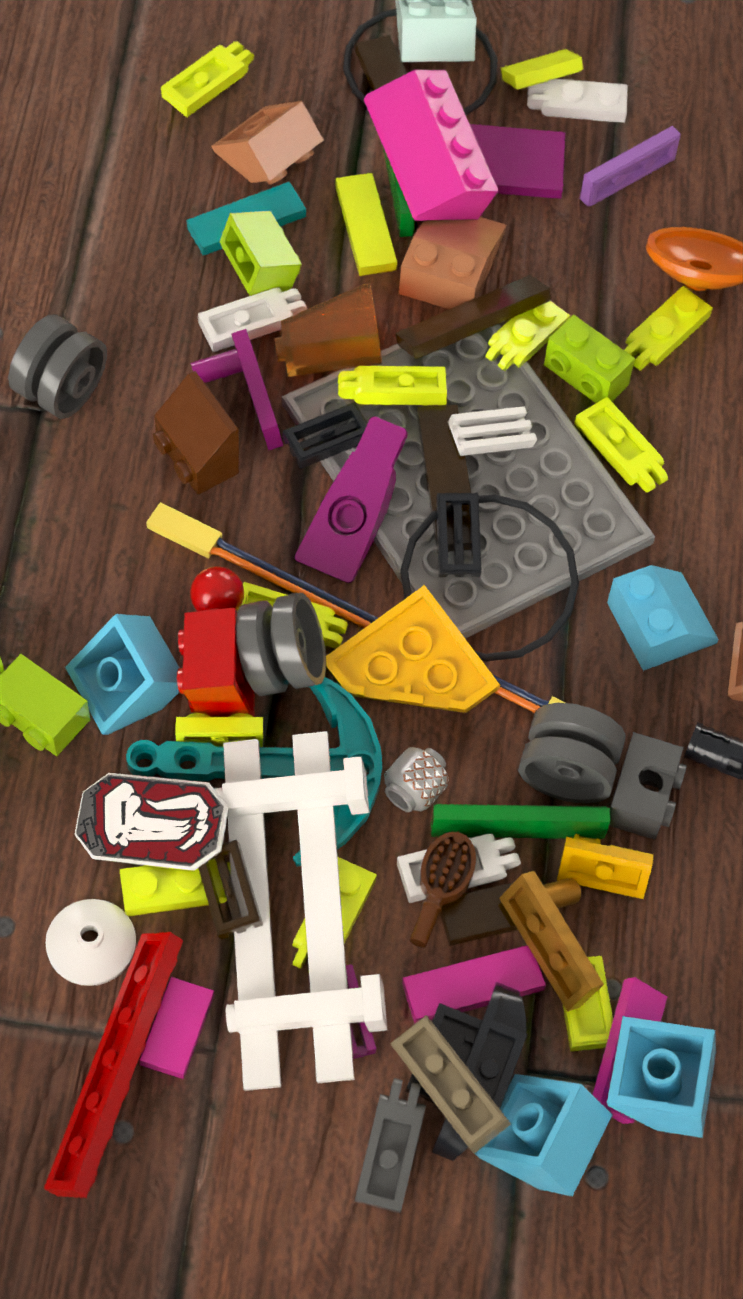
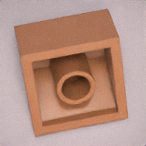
(270, 142)

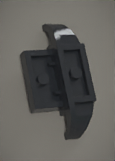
(487, 1049)

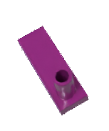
(237, 361)

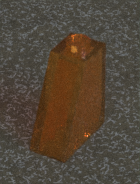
(331, 335)

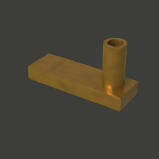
(549, 938)

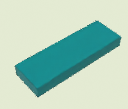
(280, 200)

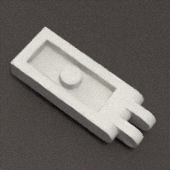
(579, 100)
(256, 313)
(488, 866)

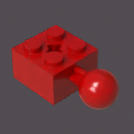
(211, 661)

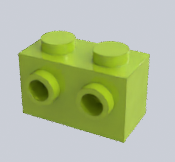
(259, 252)
(588, 360)
(40, 706)

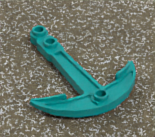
(342, 711)

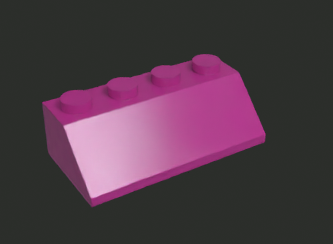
(431, 147)

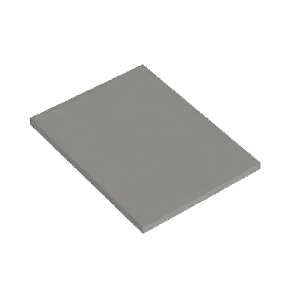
(556, 476)

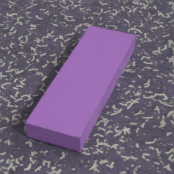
(630, 166)

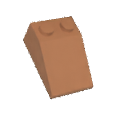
(450, 260)

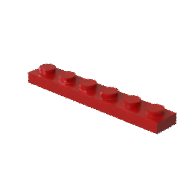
(113, 1066)

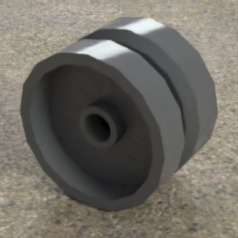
(57, 366)
(280, 644)
(572, 753)

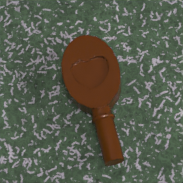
(443, 879)

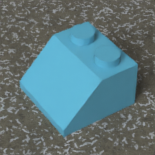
(659, 615)
(125, 672)
(663, 1075)
(549, 1134)

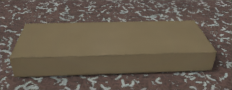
(450, 1084)

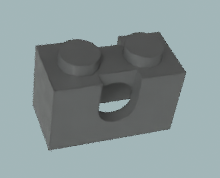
(653, 764)

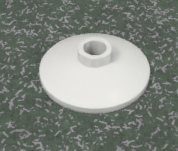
(96, 960)

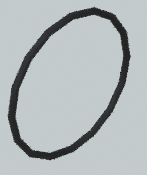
(393, 12)
(558, 534)

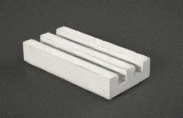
(489, 425)

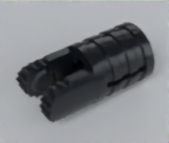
(716, 750)

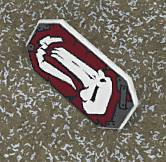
(151, 821)

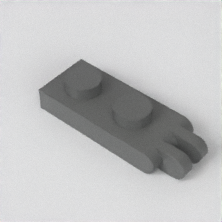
(391, 1149)

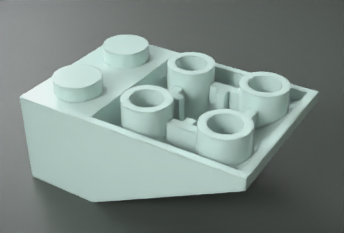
(436, 30)

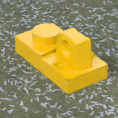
(605, 866)

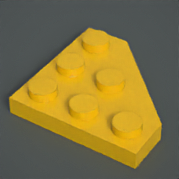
(413, 659)

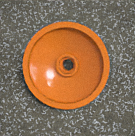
(697, 257)

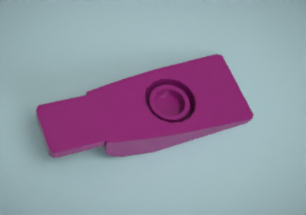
(354, 504)

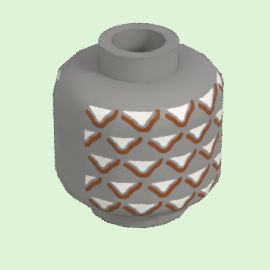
(416, 779)

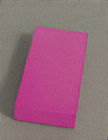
(177, 1028)

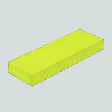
(365, 224)

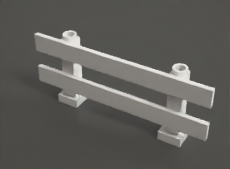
(330, 1004)

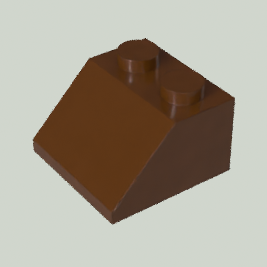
(197, 435)

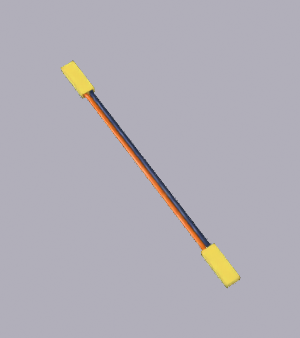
(205, 540)

